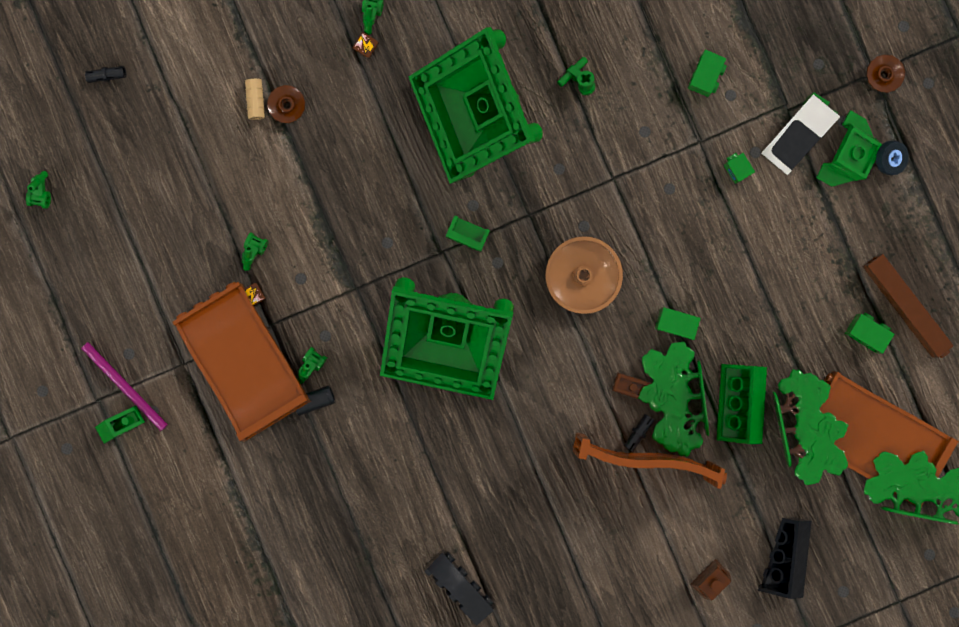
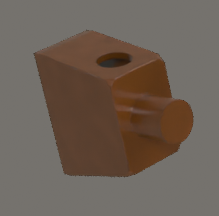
(712, 581)

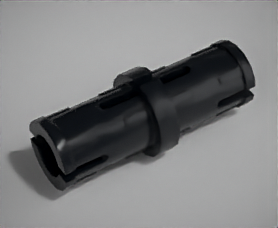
(105, 74)
(639, 432)

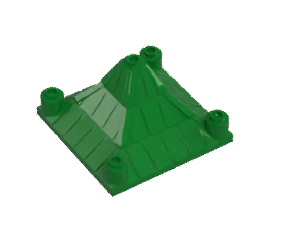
(472, 106)
(445, 341)

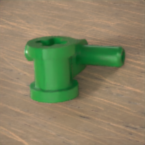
(371, 9)
(584, 79)
(36, 191)
(253, 246)
(312, 362)

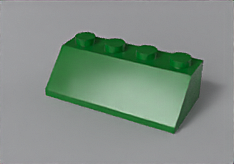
(741, 404)

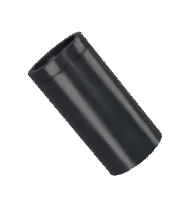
(319, 398)

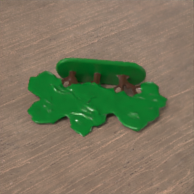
(813, 429)

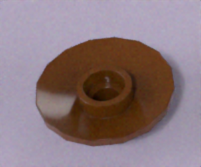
(891, 67)
(281, 96)

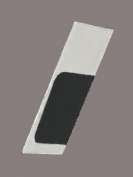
(800, 134)

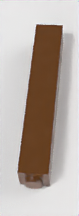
(908, 306)

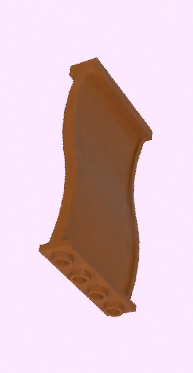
(241, 361)
(881, 427)
(712, 472)

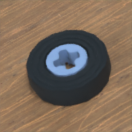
(888, 151)

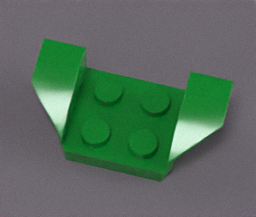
(854, 155)

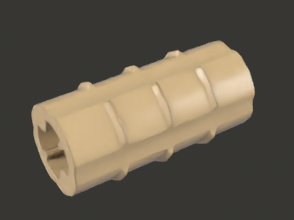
(254, 99)

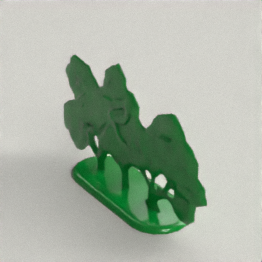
(671, 396)
(913, 482)

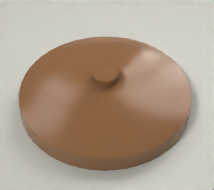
(584, 275)

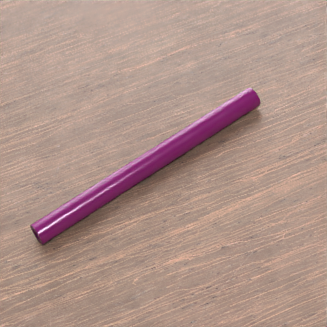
(124, 386)

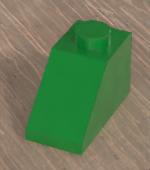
(119, 424)

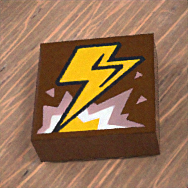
(365, 45)
(255, 293)

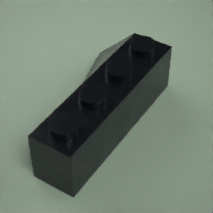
(788, 560)
(459, 586)

